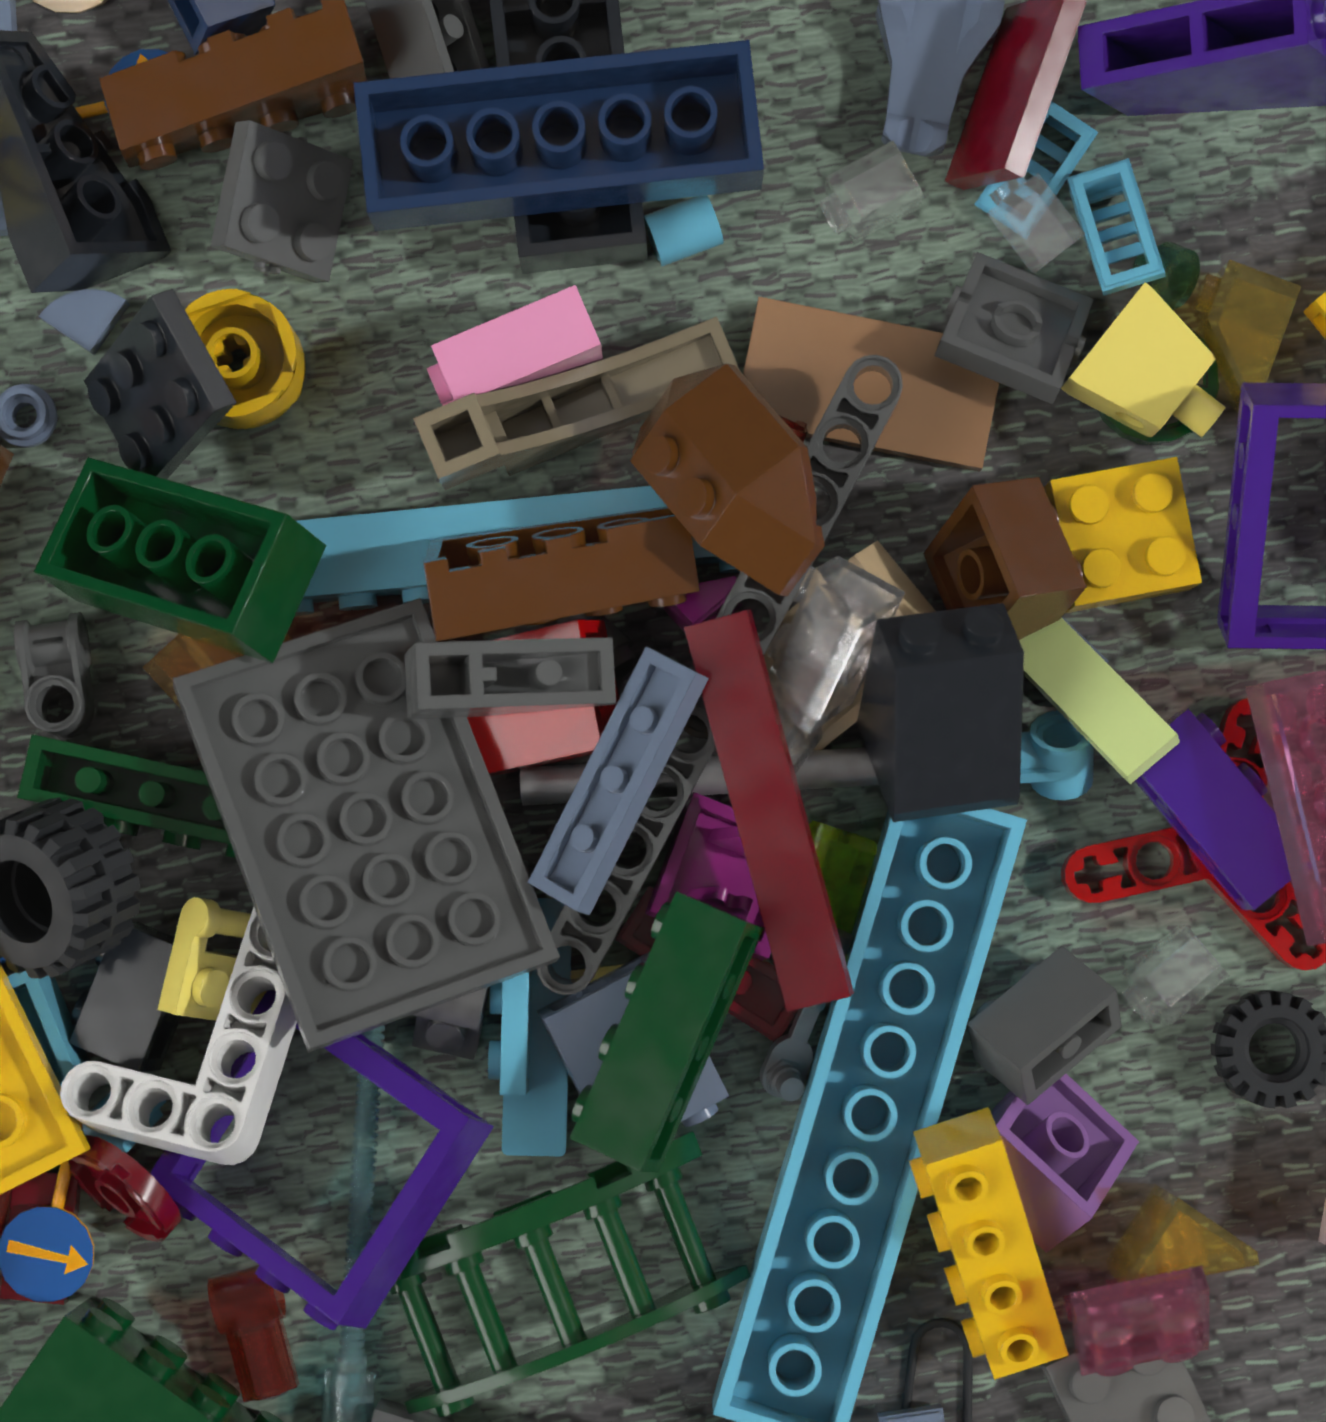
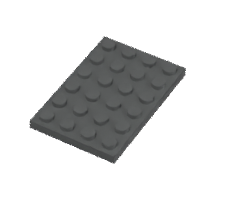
(362, 829)

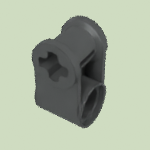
(56, 660)

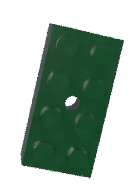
(181, 558)

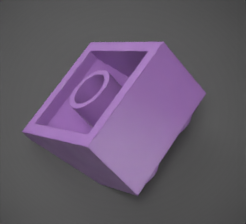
(1061, 1157)

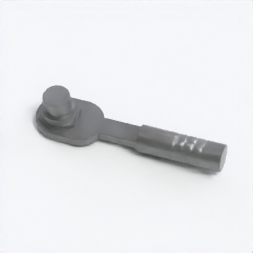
(790, 1054)

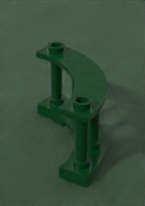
(530, 1227)

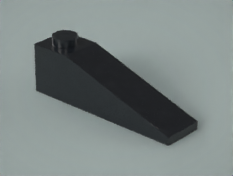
(60, 191)

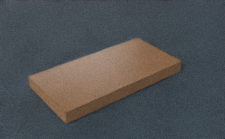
(804, 352)

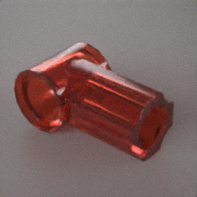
(255, 1330)

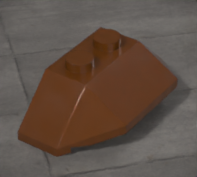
(733, 475)

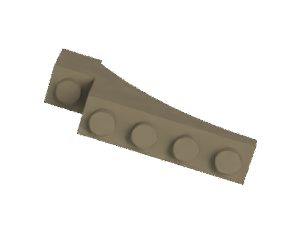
(563, 411)

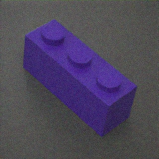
(1219, 811)

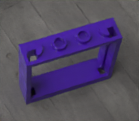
(1239, 615)
(404, 1224)

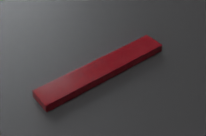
(769, 811)

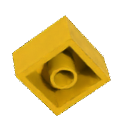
(1127, 532)

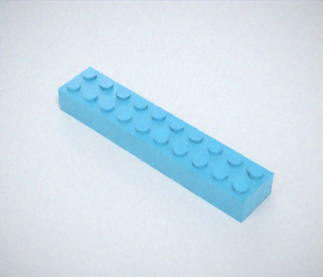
(870, 1085)

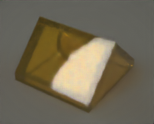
(1175, 1237)

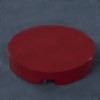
(123, 1184)

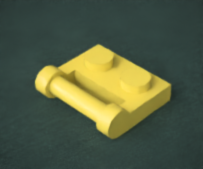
(197, 977)

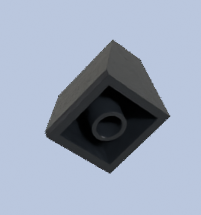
(944, 711)

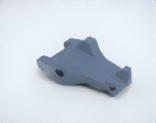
(929, 55)

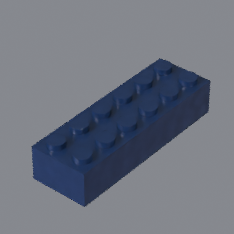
(559, 135)

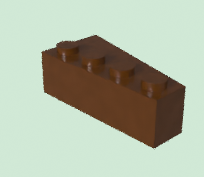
(558, 571)

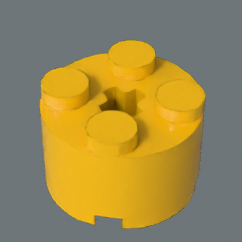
(274, 353)

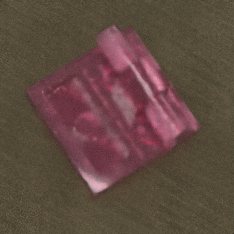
(1140, 1321)

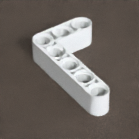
(215, 1092)

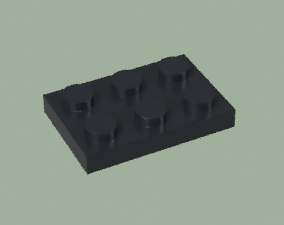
(158, 388)

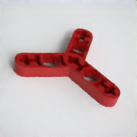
(1187, 867)

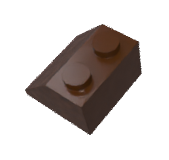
(1006, 550)

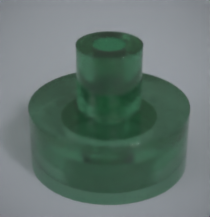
(1181, 273)

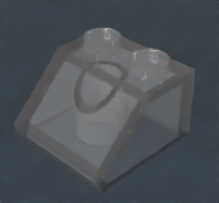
(829, 641)

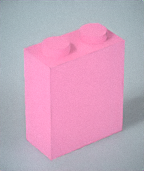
(516, 348)

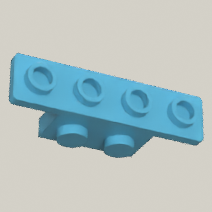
(527, 1061)

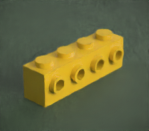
(990, 1243)

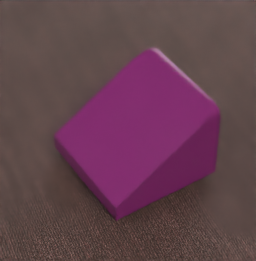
(703, 604)

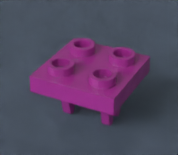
(709, 865)

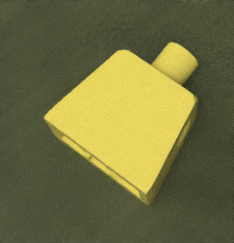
(1147, 370)

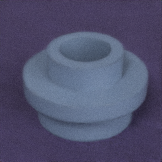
(27, 395)

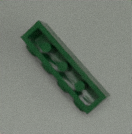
(125, 791)
(664, 1033)

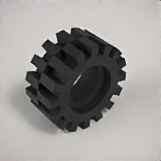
(1233, 1055)

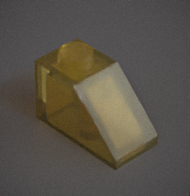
(1244, 323)

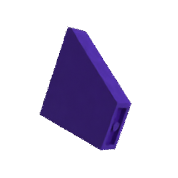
(1208, 57)

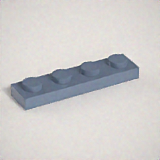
(617, 780)

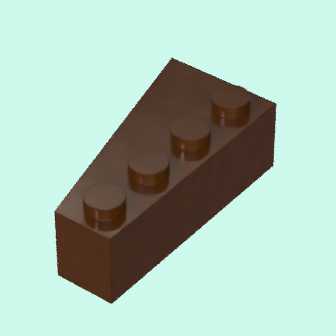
(271, 77)

